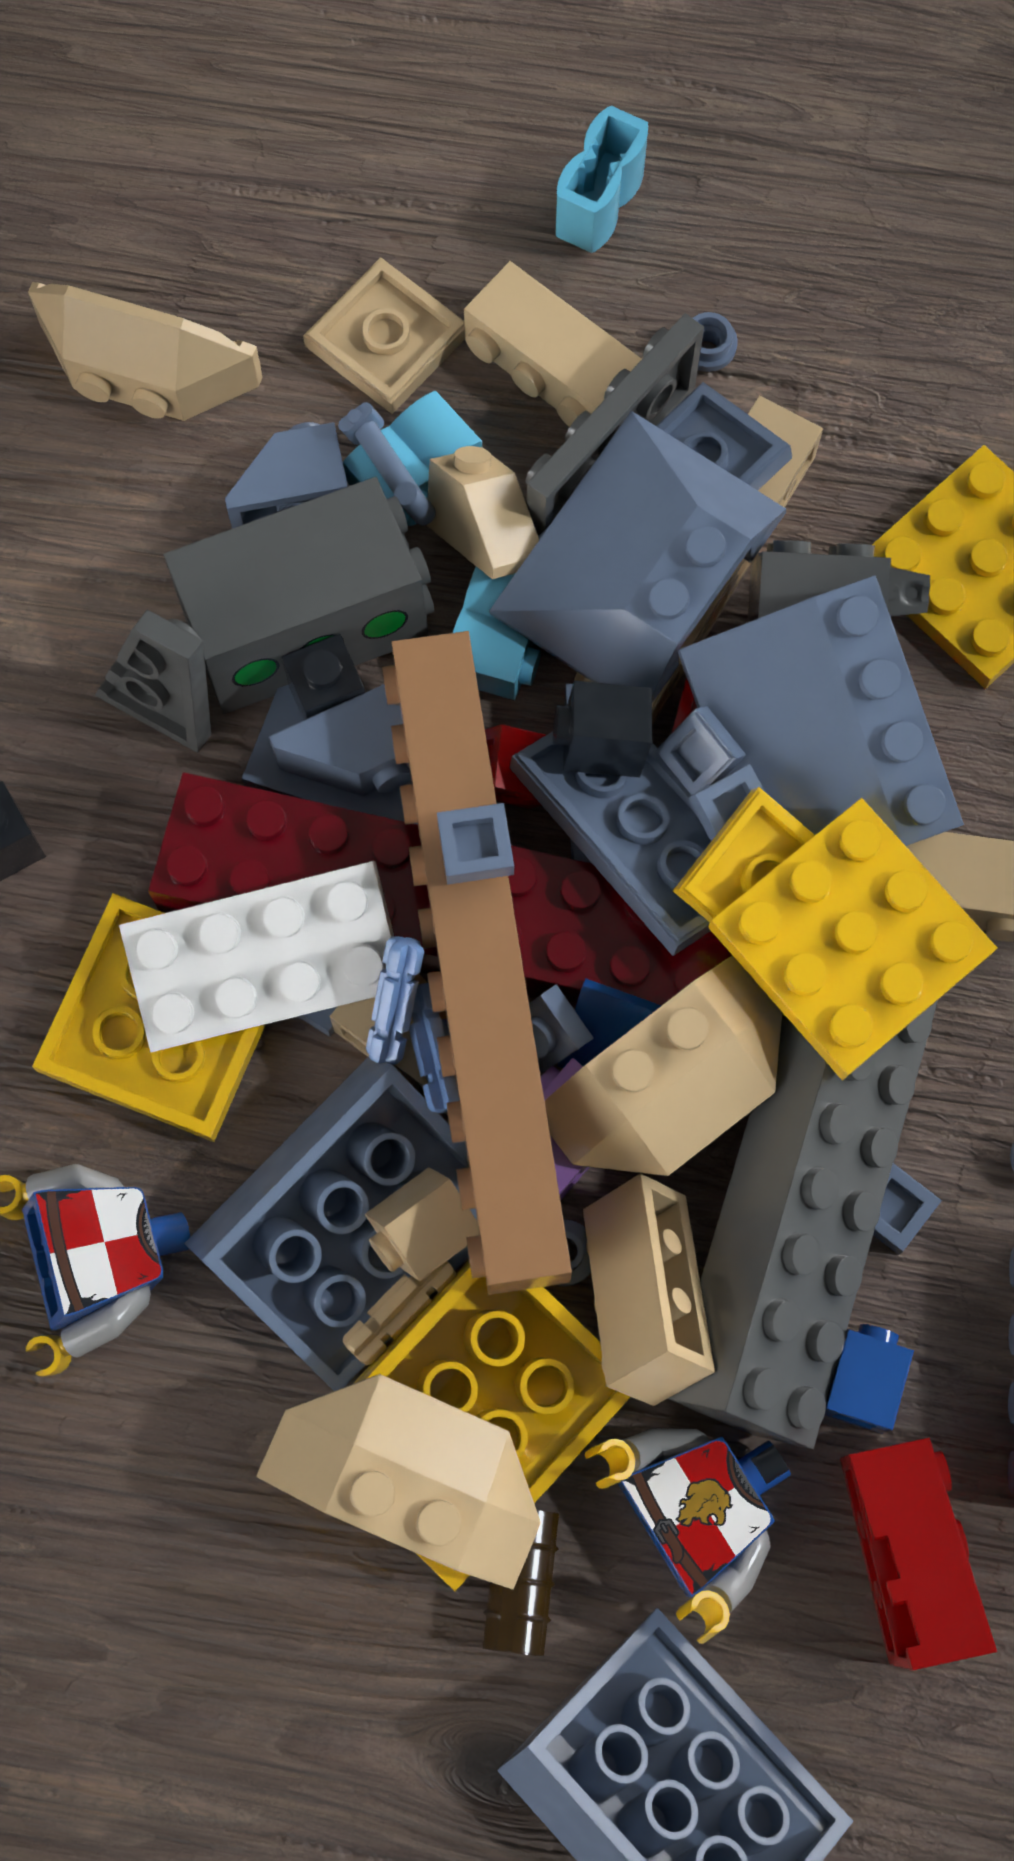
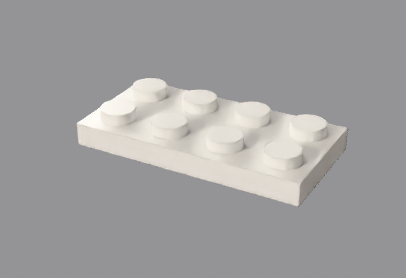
(259, 956)

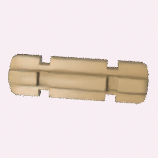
(395, 1313)

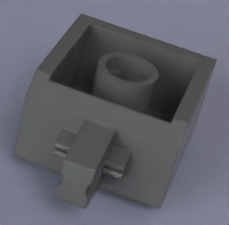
(792, 574)

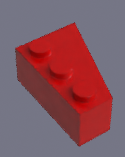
(916, 1556)

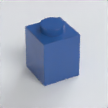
(869, 1379)

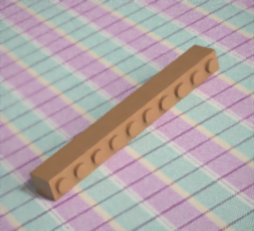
(479, 977)

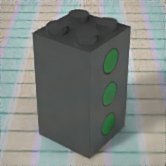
(300, 580)

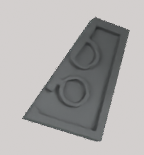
(162, 680)

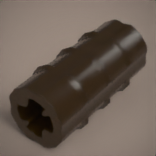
(519, 1616)

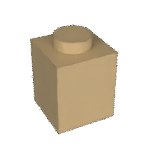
(421, 1225)

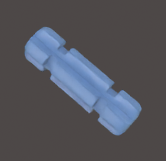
(394, 1000)
(424, 1035)

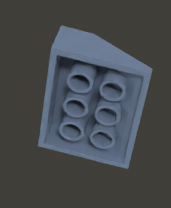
(827, 712)
(298, 1226)
(669, 1766)

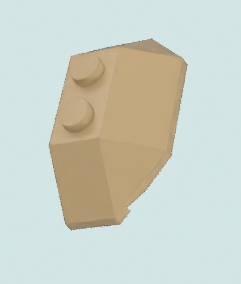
(142, 354)
(672, 1078)
(409, 1475)

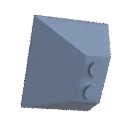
(636, 558)

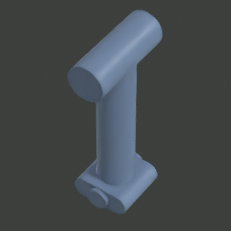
(363, 427)

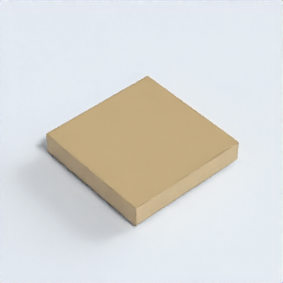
(386, 335)

